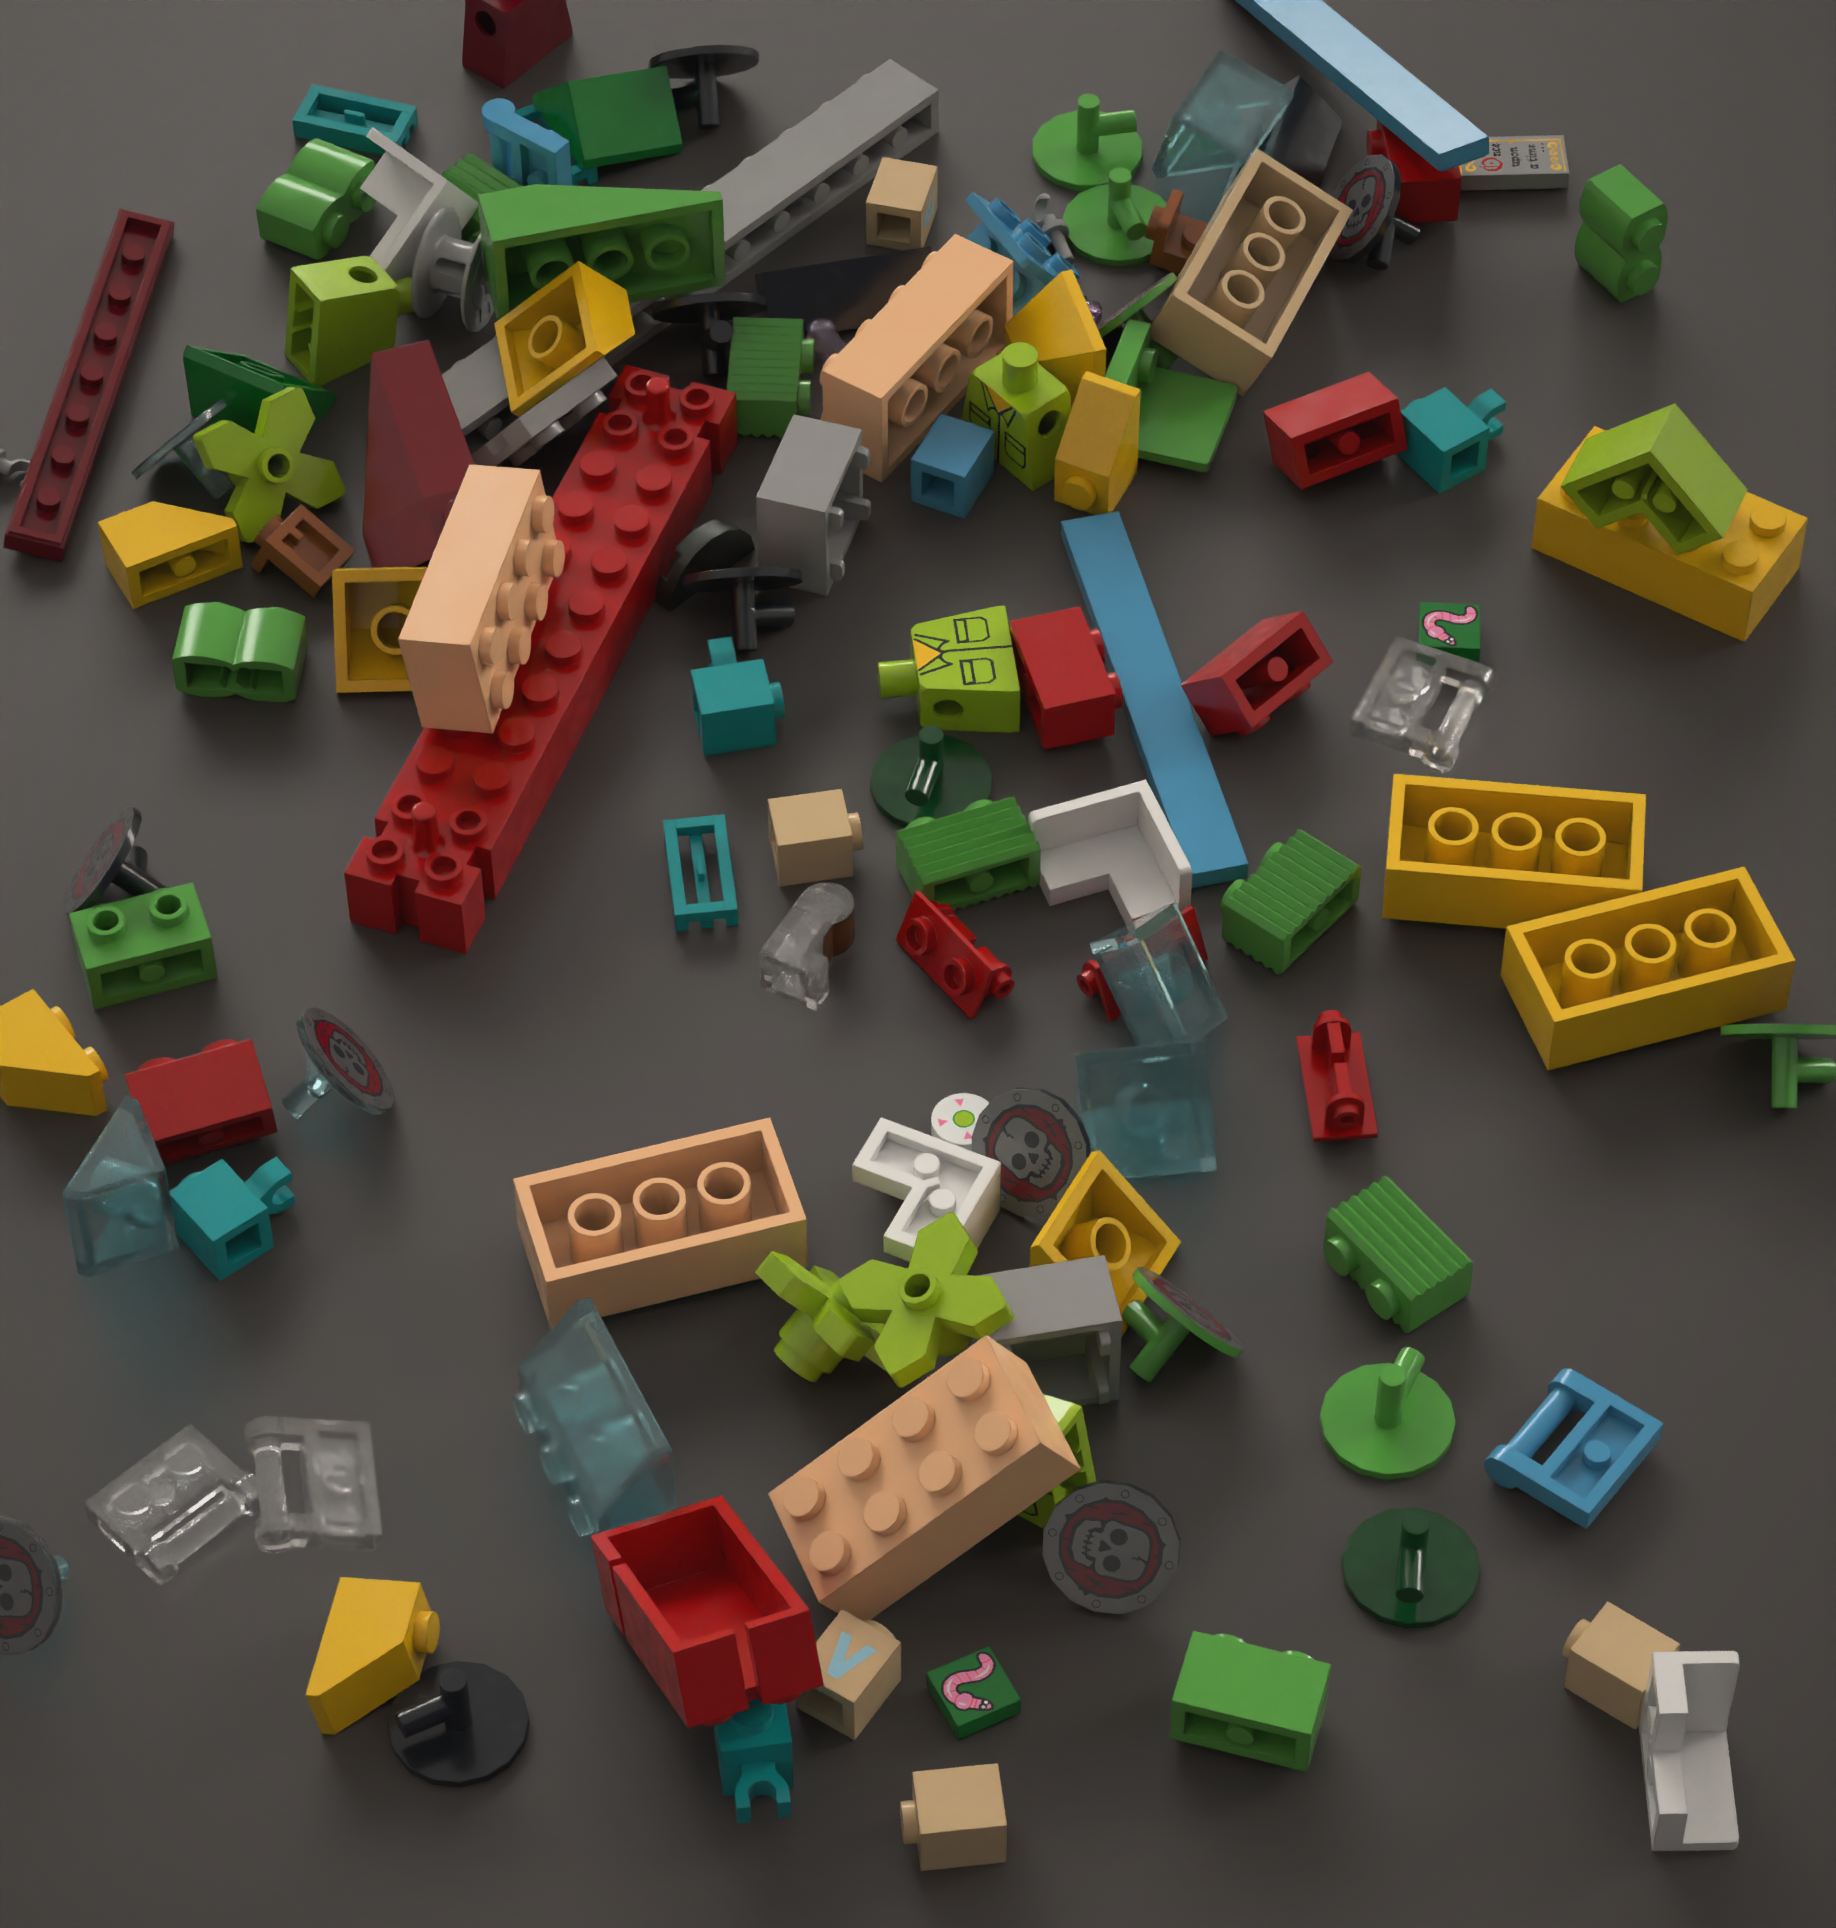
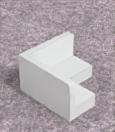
(415, 196)
(1112, 844)
(931, 1180)
(1688, 1750)

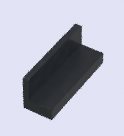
(1301, 135)
(838, 290)

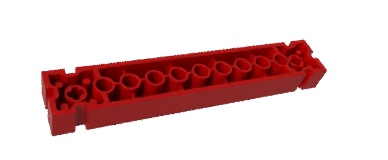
(475, 796)

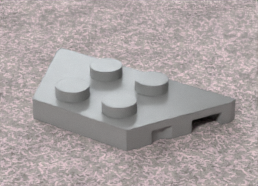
(548, 418)

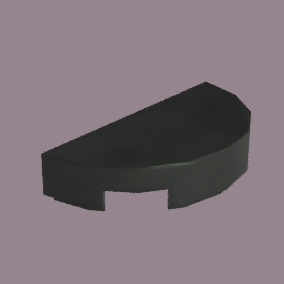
(704, 549)

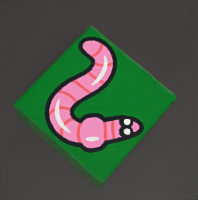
(1450, 628)
(973, 1692)

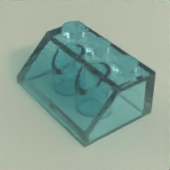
(594, 1426)

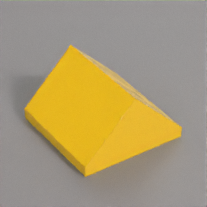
(1106, 1218)

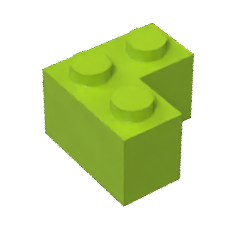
(1657, 469)

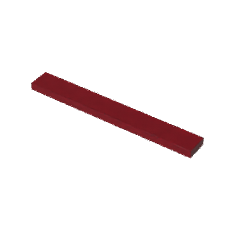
(89, 386)

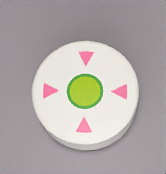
(956, 1118)

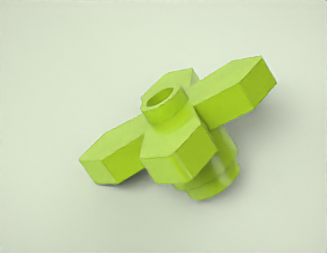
(269, 462)
(929, 1305)
(823, 1324)

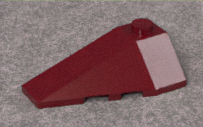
(411, 458)

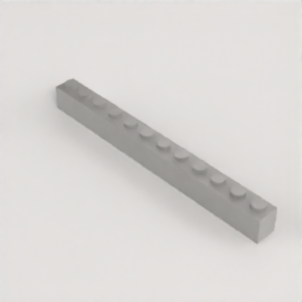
(763, 207)

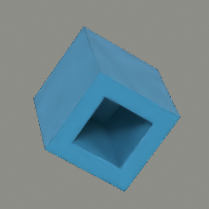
(952, 466)

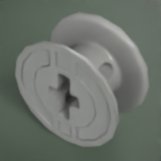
(450, 268)

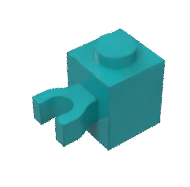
(1448, 438)
(734, 701)
(229, 1218)
(756, 1757)

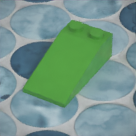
(636, 237)

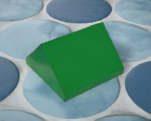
(614, 116)
(242, 385)

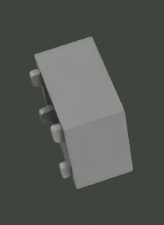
(812, 501)
(1065, 1328)

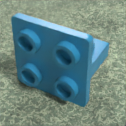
(1022, 243)

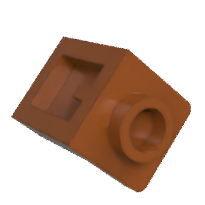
(1172, 234)
(302, 549)

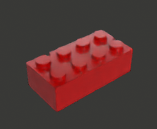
(707, 1612)

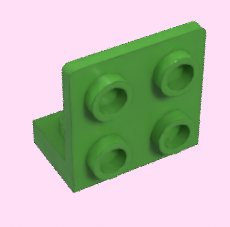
(1178, 411)

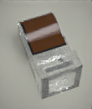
(804, 943)

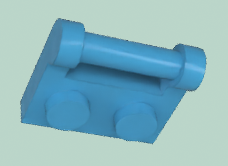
(524, 148)
(1589, 1461)

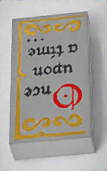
(1519, 164)

